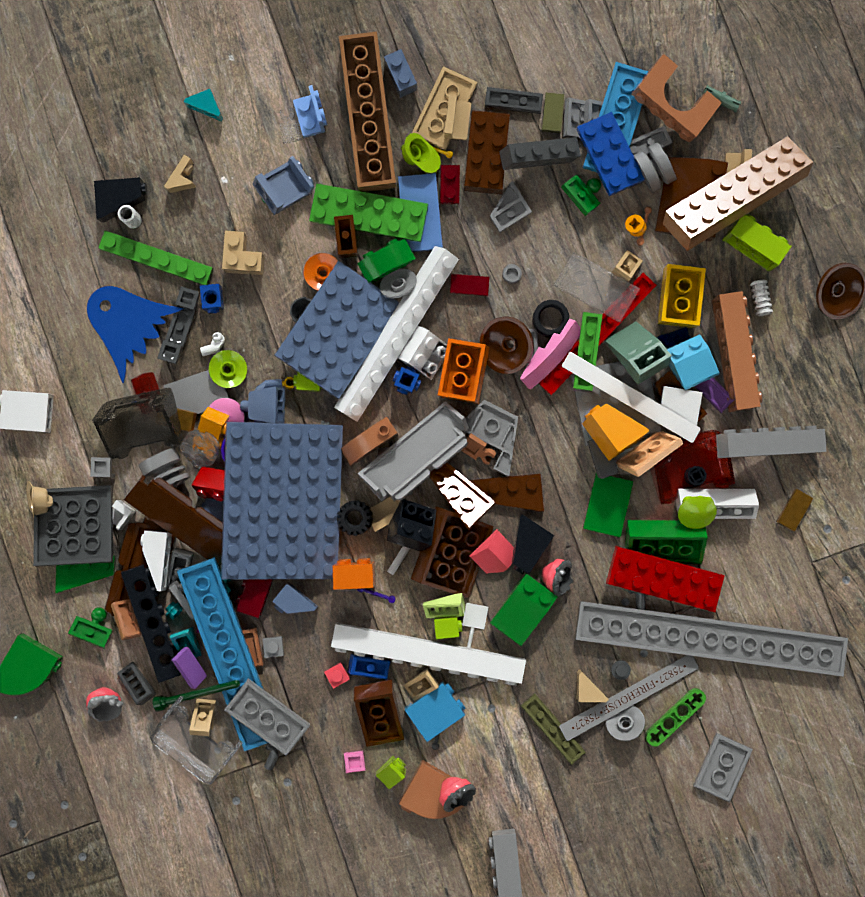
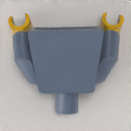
(267, 402)

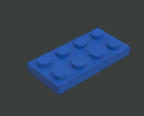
(610, 154)

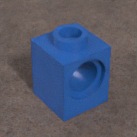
(208, 290)

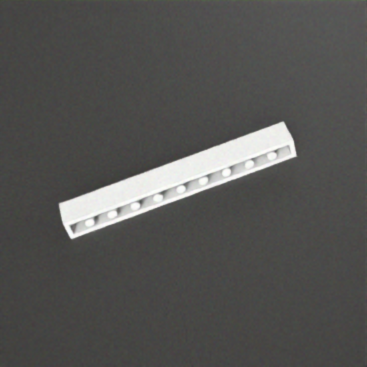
(396, 333)
(428, 653)

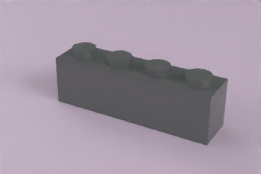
(539, 153)

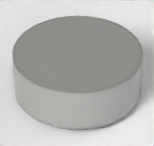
(511, 274)

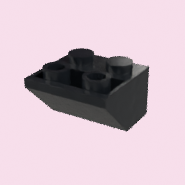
(412, 525)

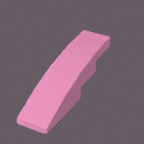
(547, 359)

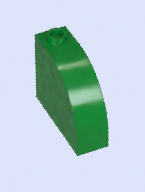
(27, 666)

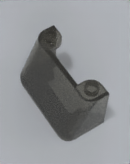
(138, 422)

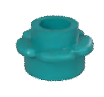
(173, 610)

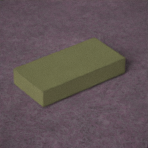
(553, 112)

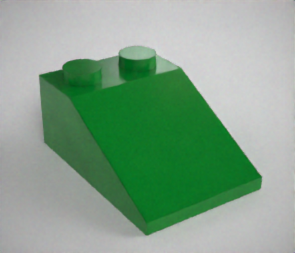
(523, 609)

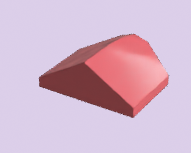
(494, 554)

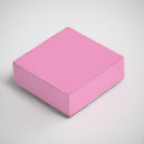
(354, 761)

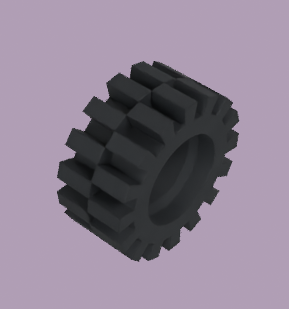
(366, 517)

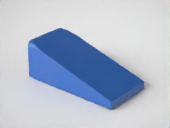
(368, 667)

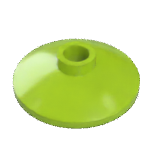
(229, 359)

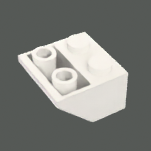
(424, 352)

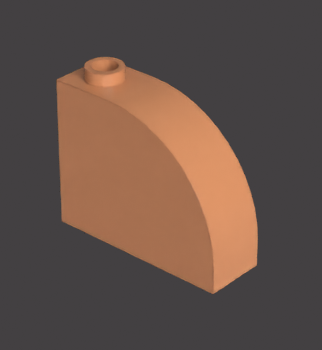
(369, 441)
(424, 792)

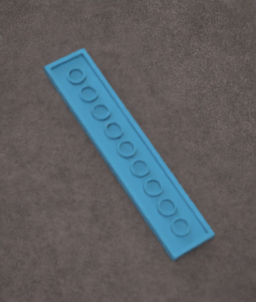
(221, 634)

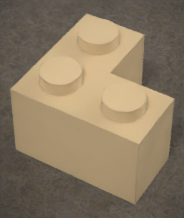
(236, 257)

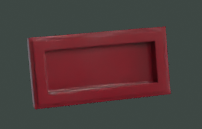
(469, 285)

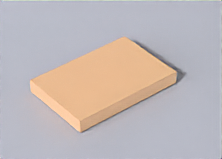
(649, 453)

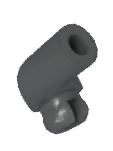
(640, 599)
(272, 758)

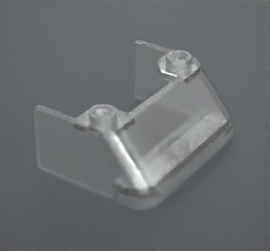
(193, 752)

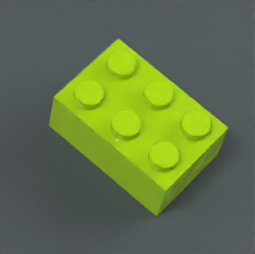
(757, 242)

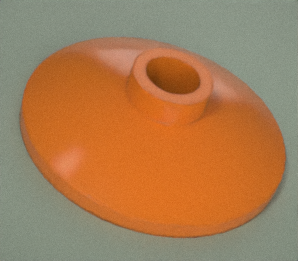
(315, 265)

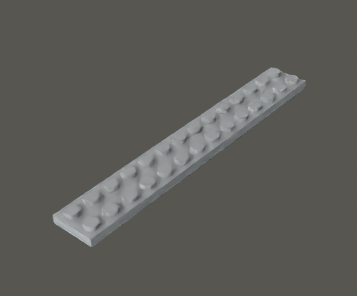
(711, 638)

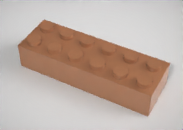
(736, 351)

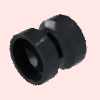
(691, 475)

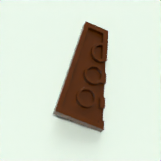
(514, 491)

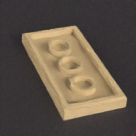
(433, 116)

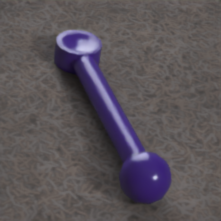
(391, 599)

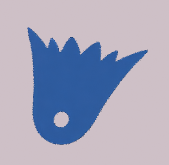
(125, 322)

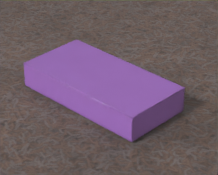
(715, 394)
(189, 667)

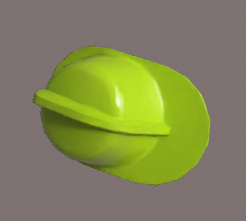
(420, 153)

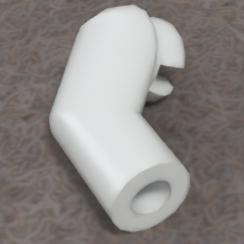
(215, 346)

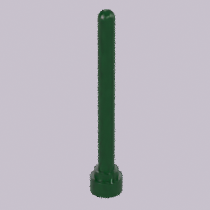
(162, 702)

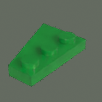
(76, 575)

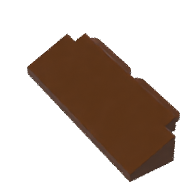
(176, 515)
(129, 557)

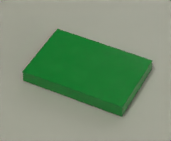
(608, 505)

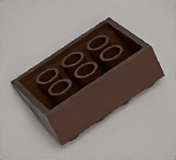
(691, 177)
(448, 560)

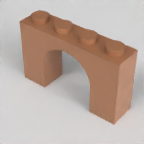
(651, 94)

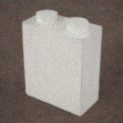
(26, 411)

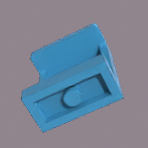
(435, 711)

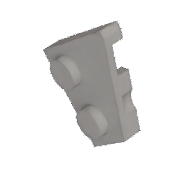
(509, 209)

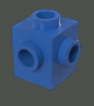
(403, 374)

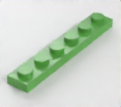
(155, 258)

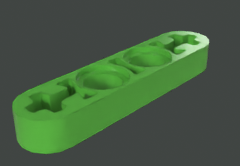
(677, 719)

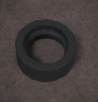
(546, 304)

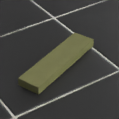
(550, 727)

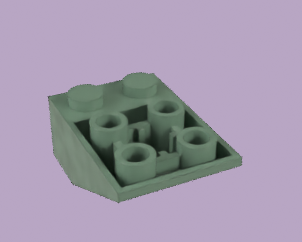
(639, 352)

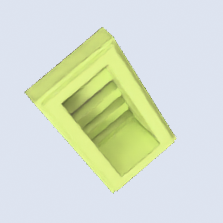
(449, 606)

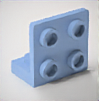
(309, 115)

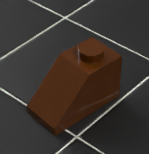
(346, 236)

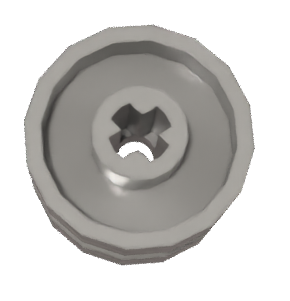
(657, 166)

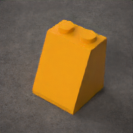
(612, 430)

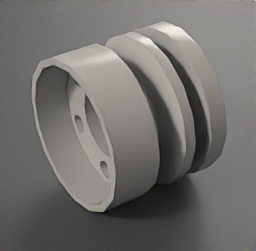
(163, 467)

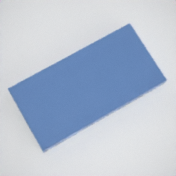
(423, 189)

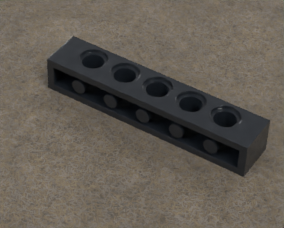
(130, 577)

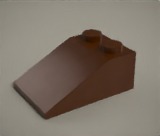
(378, 713)

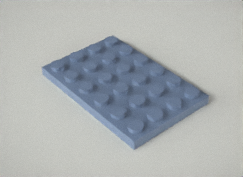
(337, 330)

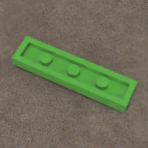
(588, 345)

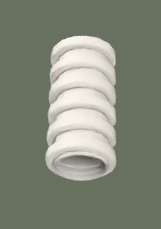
(123, 214)
(761, 297)

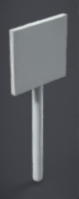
(474, 617)

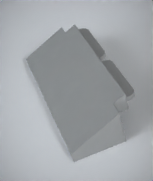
(417, 454)

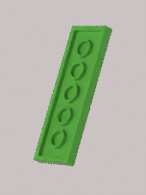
(370, 212)

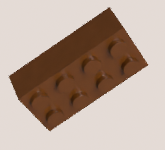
(484, 164)

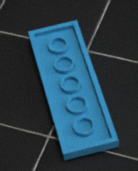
(621, 102)

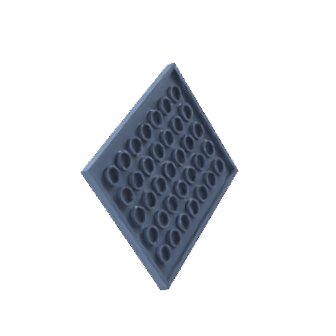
(281, 500)

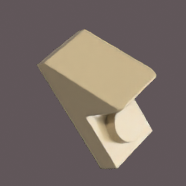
(177, 180)
(203, 717)

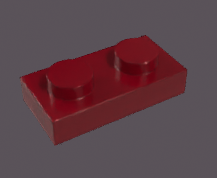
(450, 184)

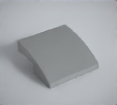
(577, 113)

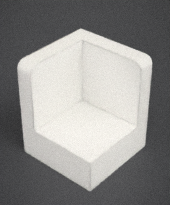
(121, 514)

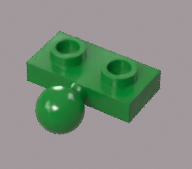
(582, 194)
(91, 630)

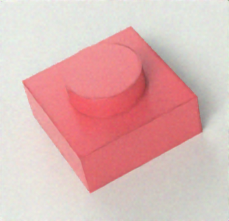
(337, 675)

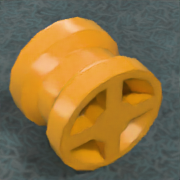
(638, 228)

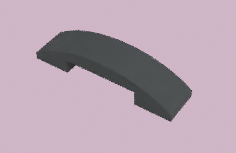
(180, 326)

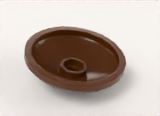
(847, 294)
(502, 356)

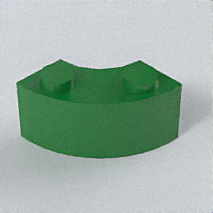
(386, 260)

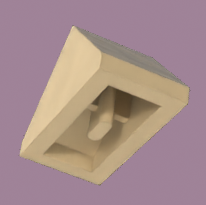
(627, 266)
(421, 684)
(587, 690)

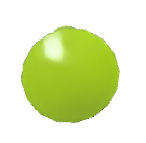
(697, 511)

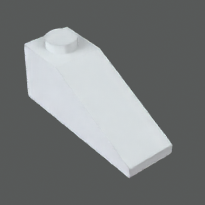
(157, 555)

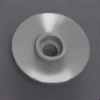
(398, 283)
(631, 716)

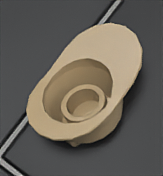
(38, 499)

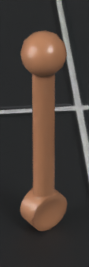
(640, 241)

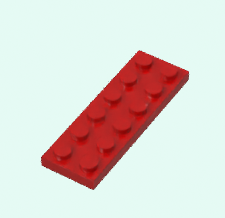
(665, 579)

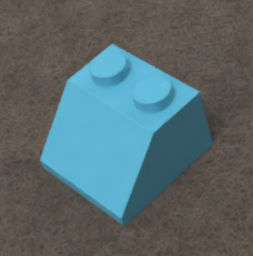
(692, 362)

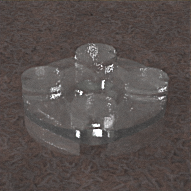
(194, 455)

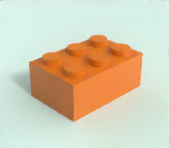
(463, 371)
(354, 574)

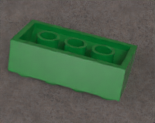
(667, 540)

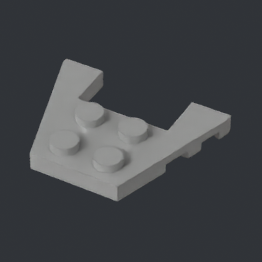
(495, 428)

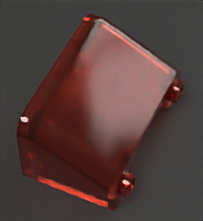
(669, 472)

